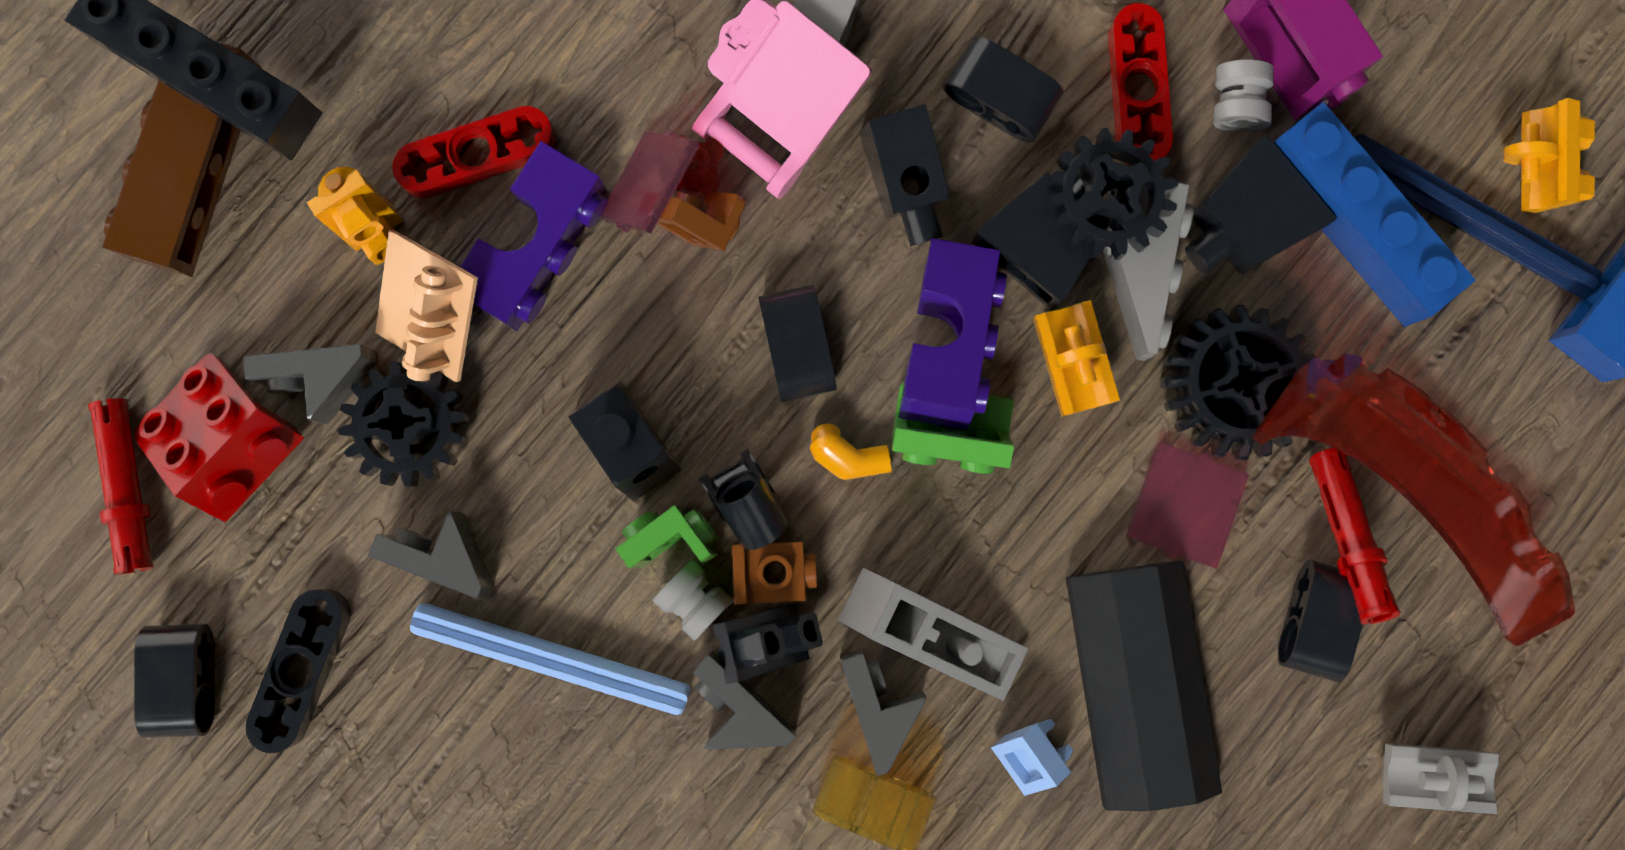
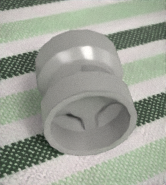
(1243, 95)
(693, 599)

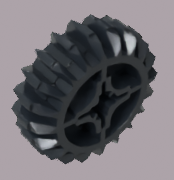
(1230, 363)

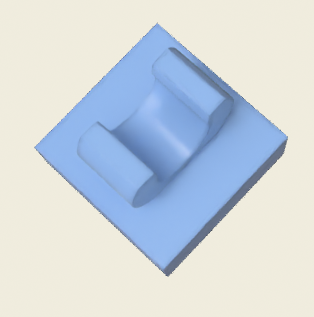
(1032, 758)

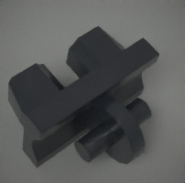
(766, 641)

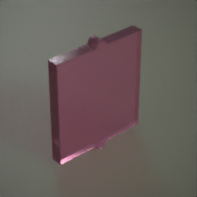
(649, 181)
(1187, 505)

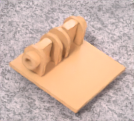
(425, 308)

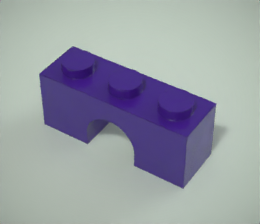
(565, 202)
(945, 381)

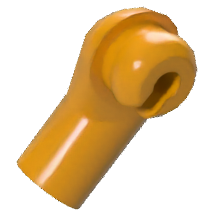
(845, 460)

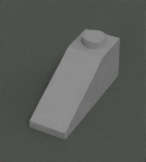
(932, 634)

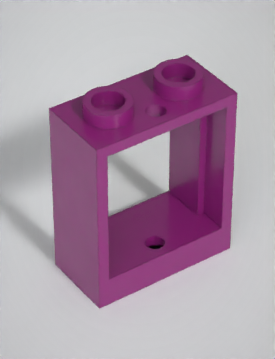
(1313, 45)

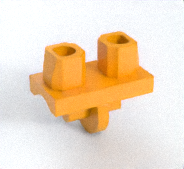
(1552, 157)
(355, 211)
(1076, 358)

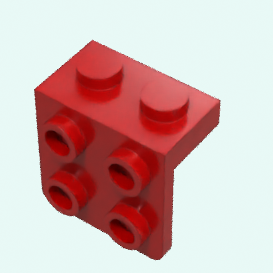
(214, 439)

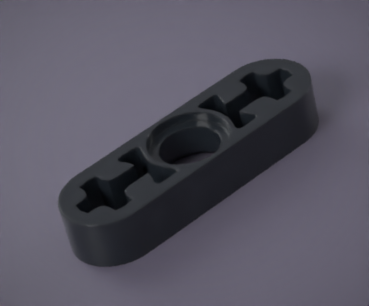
(297, 715)

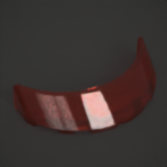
(1441, 473)

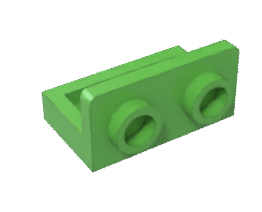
(978, 449)
(654, 534)

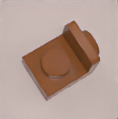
(704, 222)

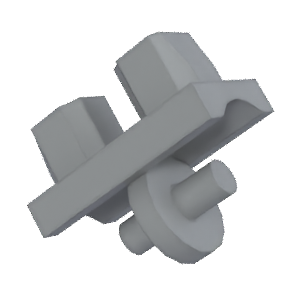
(1439, 778)

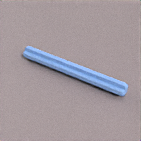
(550, 658)

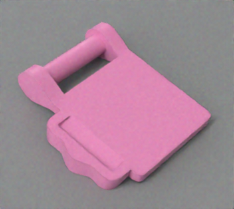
(786, 81)

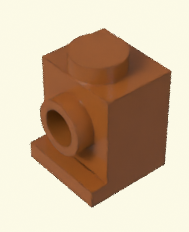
(749, 577)

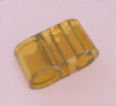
(873, 805)

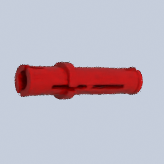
(121, 487)
(1357, 547)

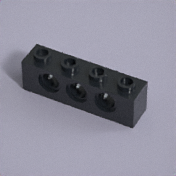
(200, 70)

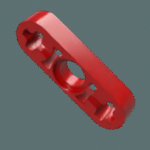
(1153, 45)
(442, 181)

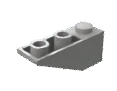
(1148, 277)

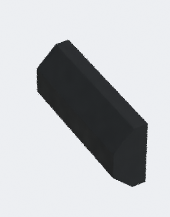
(1144, 687)

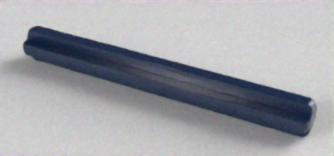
(1485, 223)

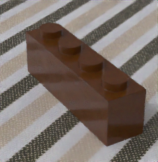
(171, 182)

